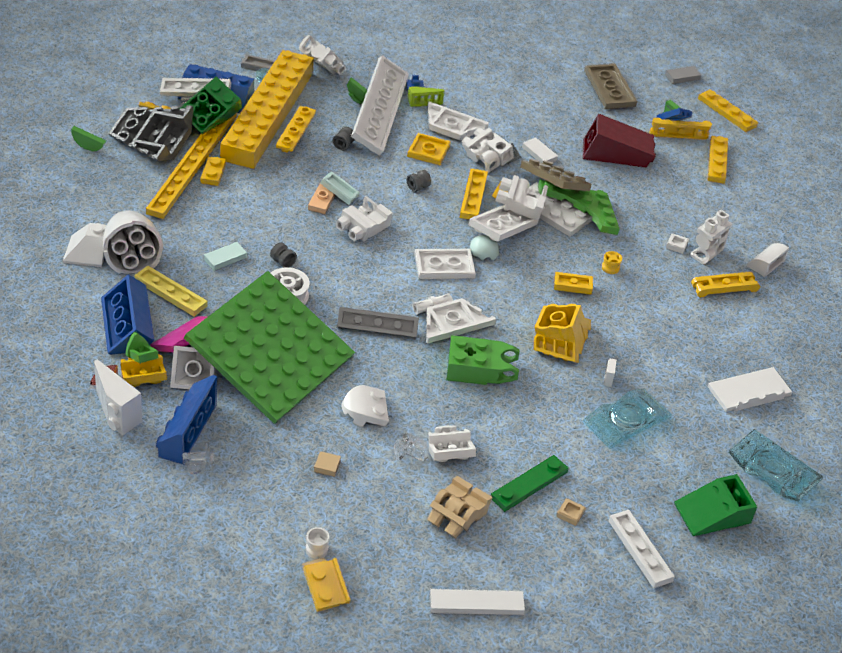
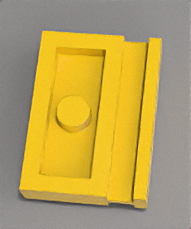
(326, 584)

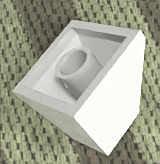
(86, 246)
(189, 367)

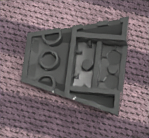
(154, 131)

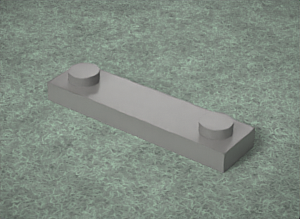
(378, 322)

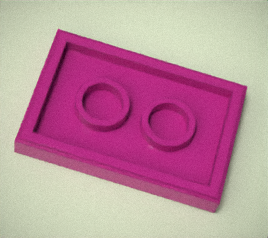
(176, 337)

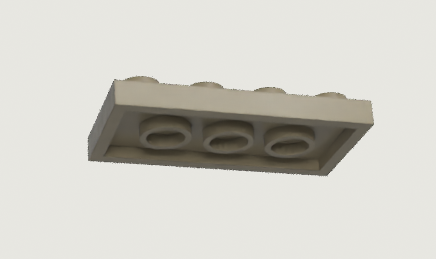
(610, 86)
(556, 175)

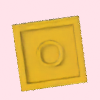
(428, 149)

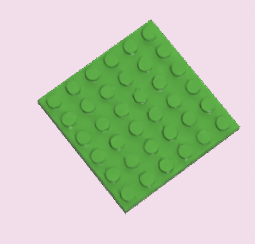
(269, 346)

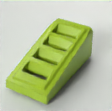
(423, 91)

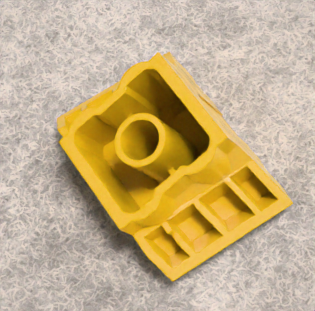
(561, 331)

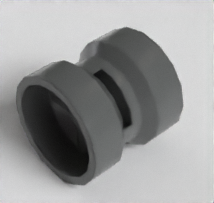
(343, 138)
(418, 180)
(284, 255)

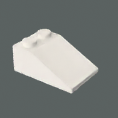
(118, 399)

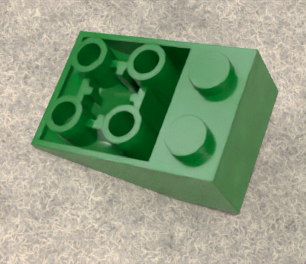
(213, 105)
(717, 506)

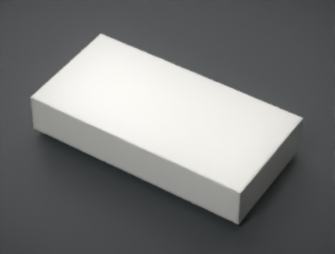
(539, 150)

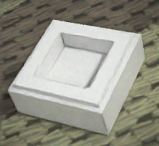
(677, 243)
(610, 372)

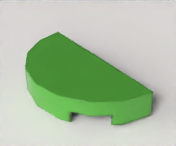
(356, 91)
(87, 140)

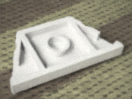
(452, 123)
(454, 319)

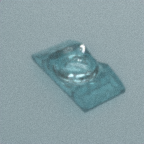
(626, 417)
(775, 466)

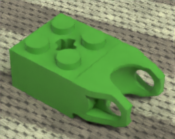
(480, 361)

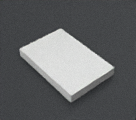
(444, 263)

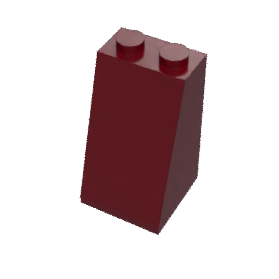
(618, 143)

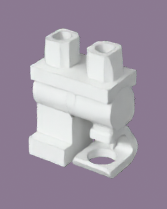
(322, 55)
(488, 148)
(520, 197)
(364, 221)
(712, 237)

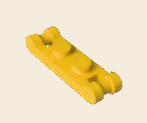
(680, 129)
(725, 283)

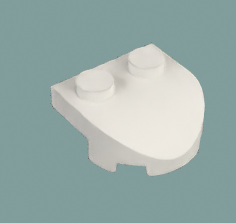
(366, 405)
(450, 444)

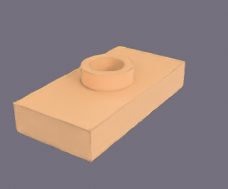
(321, 200)

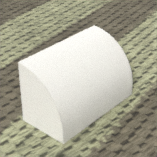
(769, 259)

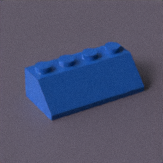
(240, 85)
(126, 312)
(188, 420)

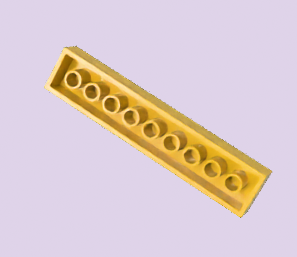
(267, 109)

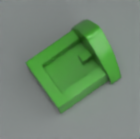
(139, 349)

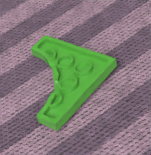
(593, 202)

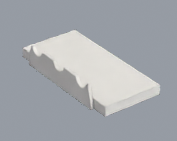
(749, 389)

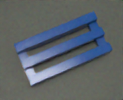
(676, 114)

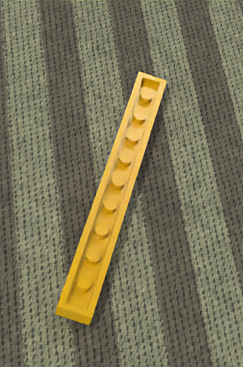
(186, 170)

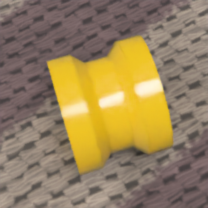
(611, 262)

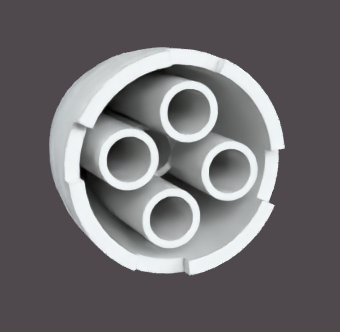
(120, 237)

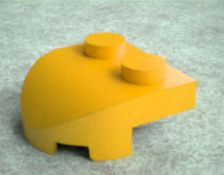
(146, 372)

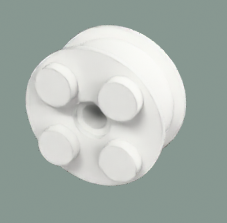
(295, 281)

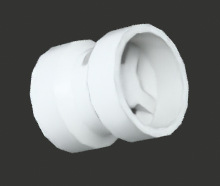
(317, 543)

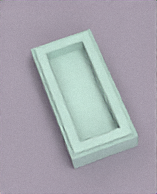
(340, 188)
(225, 256)

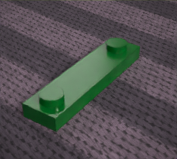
(529, 483)

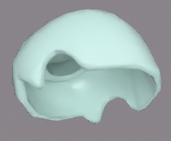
(484, 247)

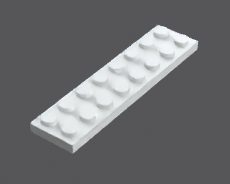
(380, 105)

